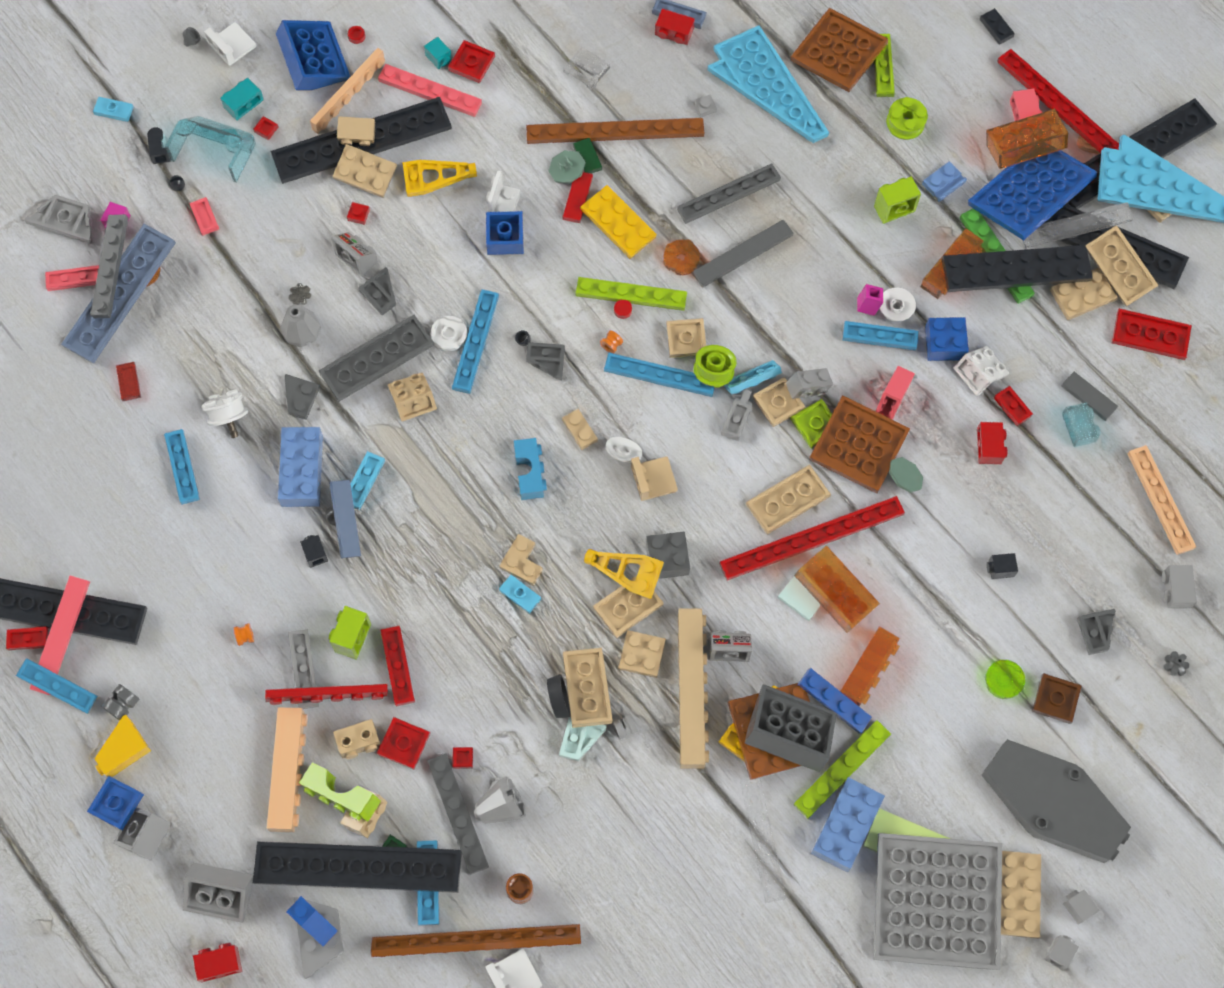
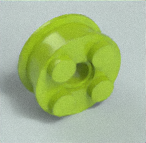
(906, 108)
(714, 365)

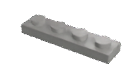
(302, 663)

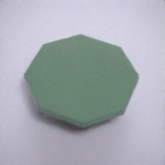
(567, 166)
(906, 475)

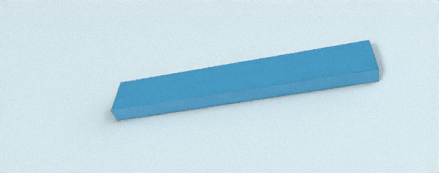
(475, 341)
(656, 374)

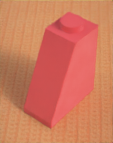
(895, 392)

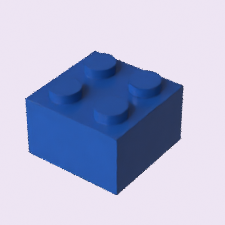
(504, 233)
(946, 338)

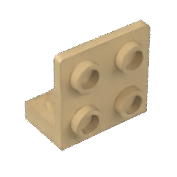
(412, 396)
(653, 477)

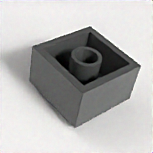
(672, 550)

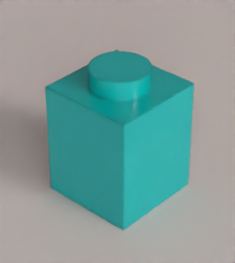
(438, 53)

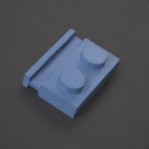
(944, 181)

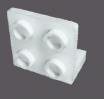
(230, 43)
(501, 197)
(980, 369)
(514, 972)

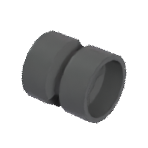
(120, 702)

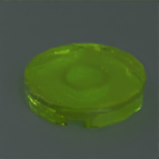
(1005, 679)

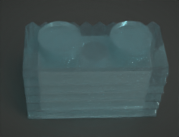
(1081, 424)

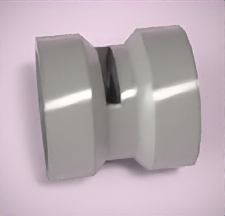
(628, 723)

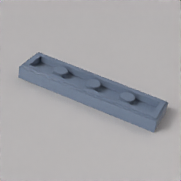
(345, 519)

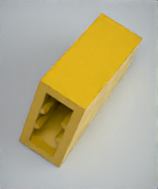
(121, 748)

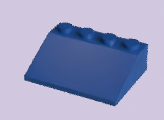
(311, 54)

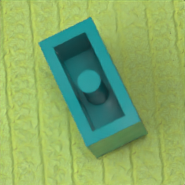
(242, 98)

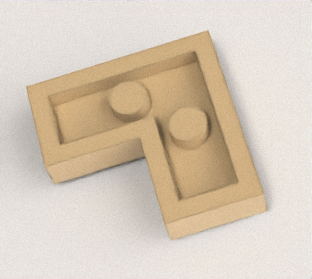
(516, 561)

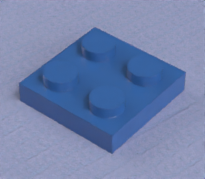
(115, 803)

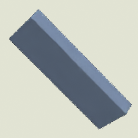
(681, 9)

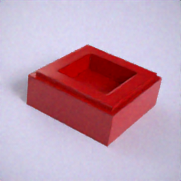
(265, 128)
(462, 758)

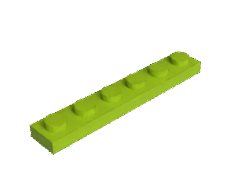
(631, 292)
(842, 769)

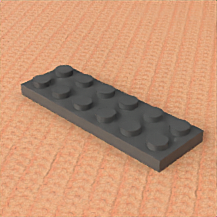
(376, 358)

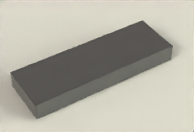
(1087, 393)

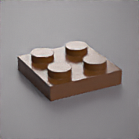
(1056, 698)

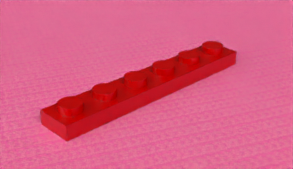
(318, 694)

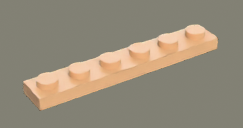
(349, 88)
(1161, 500)

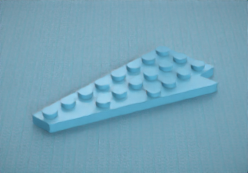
(757, 72)
(1154, 184)

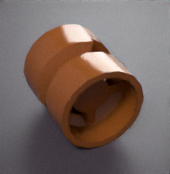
(519, 888)

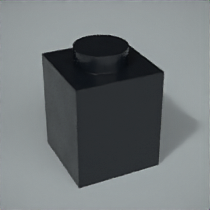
(314, 550)
(1002, 566)

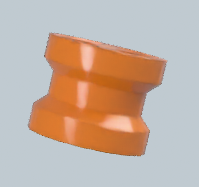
(611, 342)
(244, 634)

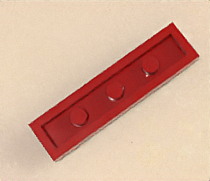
(397, 666)

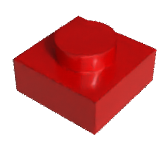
(358, 213)

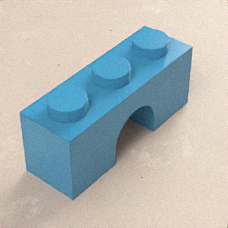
(531, 484)

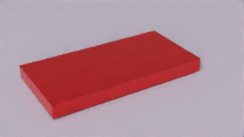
(1151, 334)

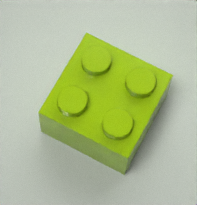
(897, 199)
(349, 632)

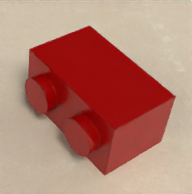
(674, 26)
(991, 443)
(217, 963)

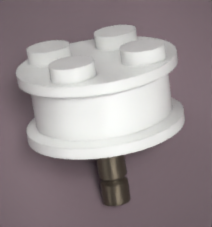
(225, 410)

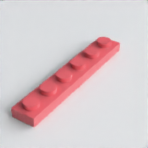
(429, 90)

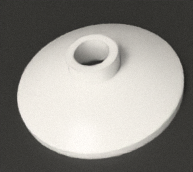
(900, 298)
(623, 449)

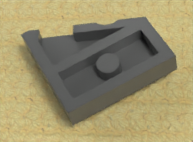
(379, 291)
(547, 358)
(300, 396)
(1097, 630)

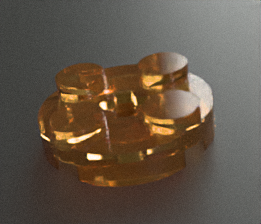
(675, 264)

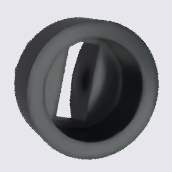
(177, 183)
(521, 336)

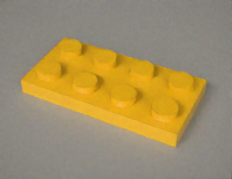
(618, 221)

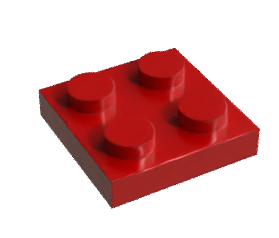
(471, 61)
(403, 743)

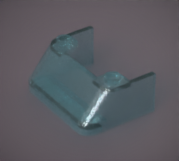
(235, 140)

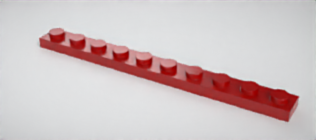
(1056, 100)
(811, 538)

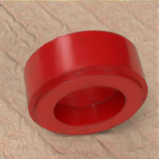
(356, 34)
(623, 309)

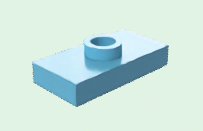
(113, 109)
(520, 594)

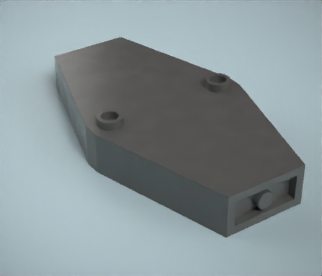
(1056, 801)

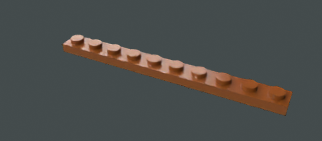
(615, 130)
(475, 940)

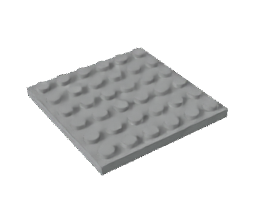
(938, 901)

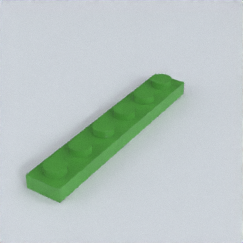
(976, 224)

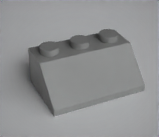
(217, 892)

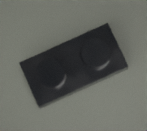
(997, 26)

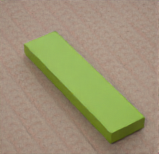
(884, 71)

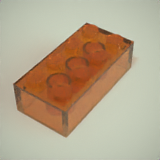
(1027, 138)
(836, 589)

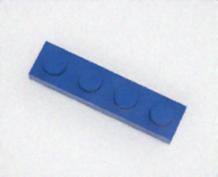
(834, 700)

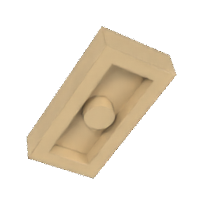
(580, 429)

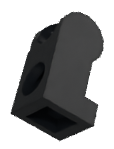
(156, 144)

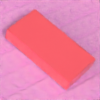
(204, 216)

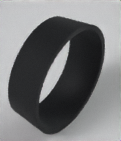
(558, 696)

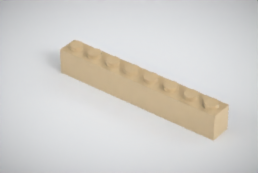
(691, 689)

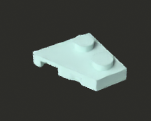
(579, 740)

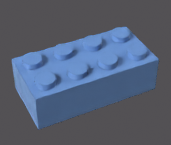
(300, 467)
(847, 824)

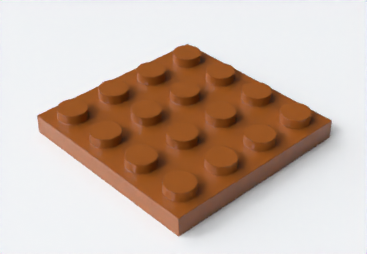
(839, 49)
(859, 444)
(759, 762)

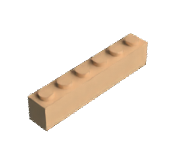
(286, 770)

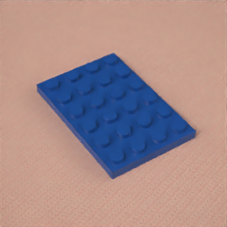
(1032, 191)

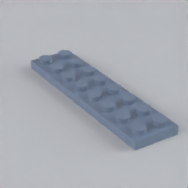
(136, 270)

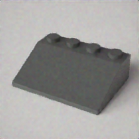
(791, 728)

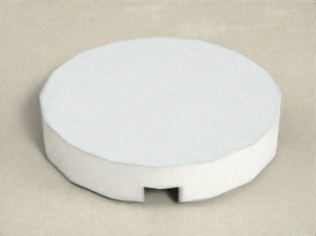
(449, 333)

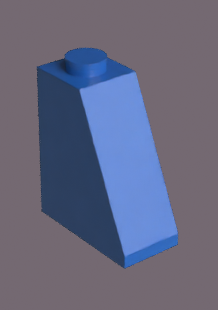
(312, 921)

